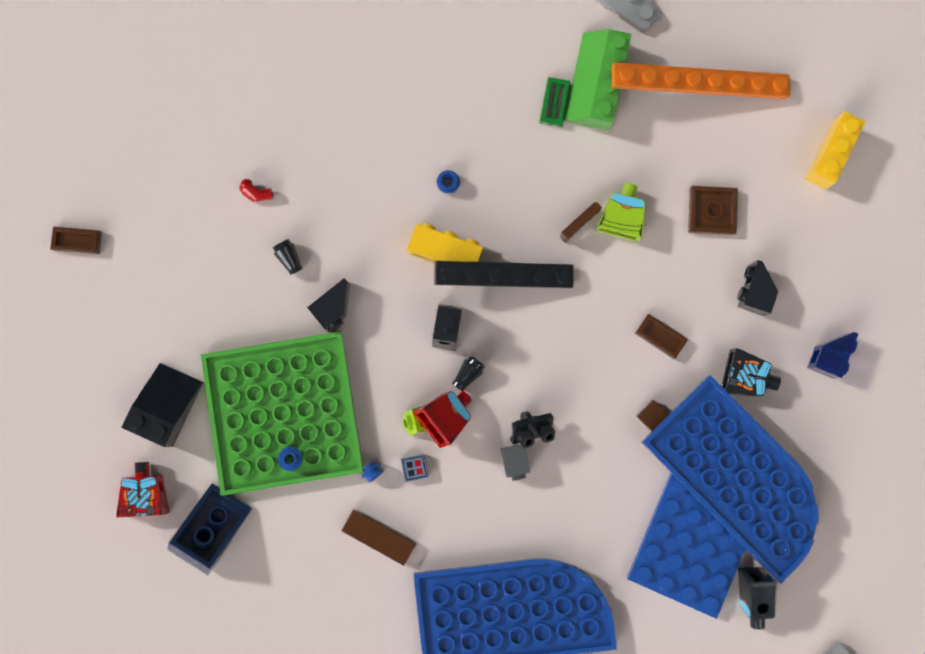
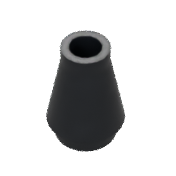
(287, 255)
(469, 372)

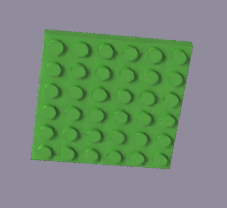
(281, 399)

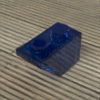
(833, 356)

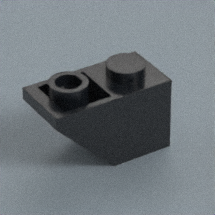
(759, 290)

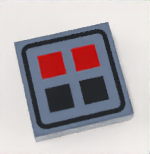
(414, 467)

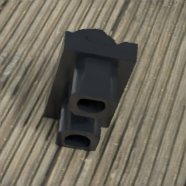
(530, 428)

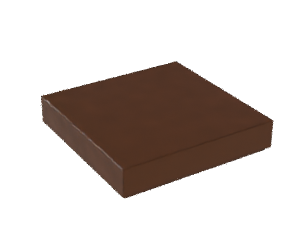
(713, 210)

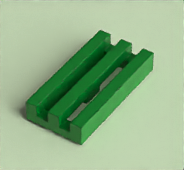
(551, 121)

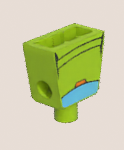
(623, 214)

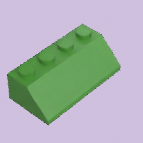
(591, 96)

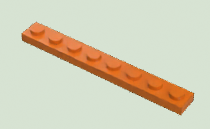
(700, 81)

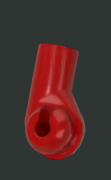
(253, 193)

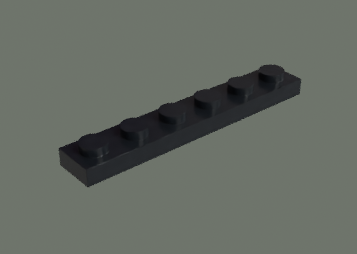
(503, 274)

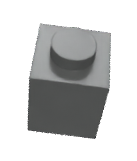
(515, 462)

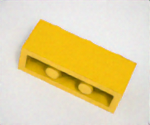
(835, 150)
(439, 246)

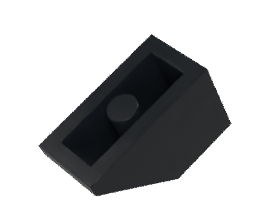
(332, 306)

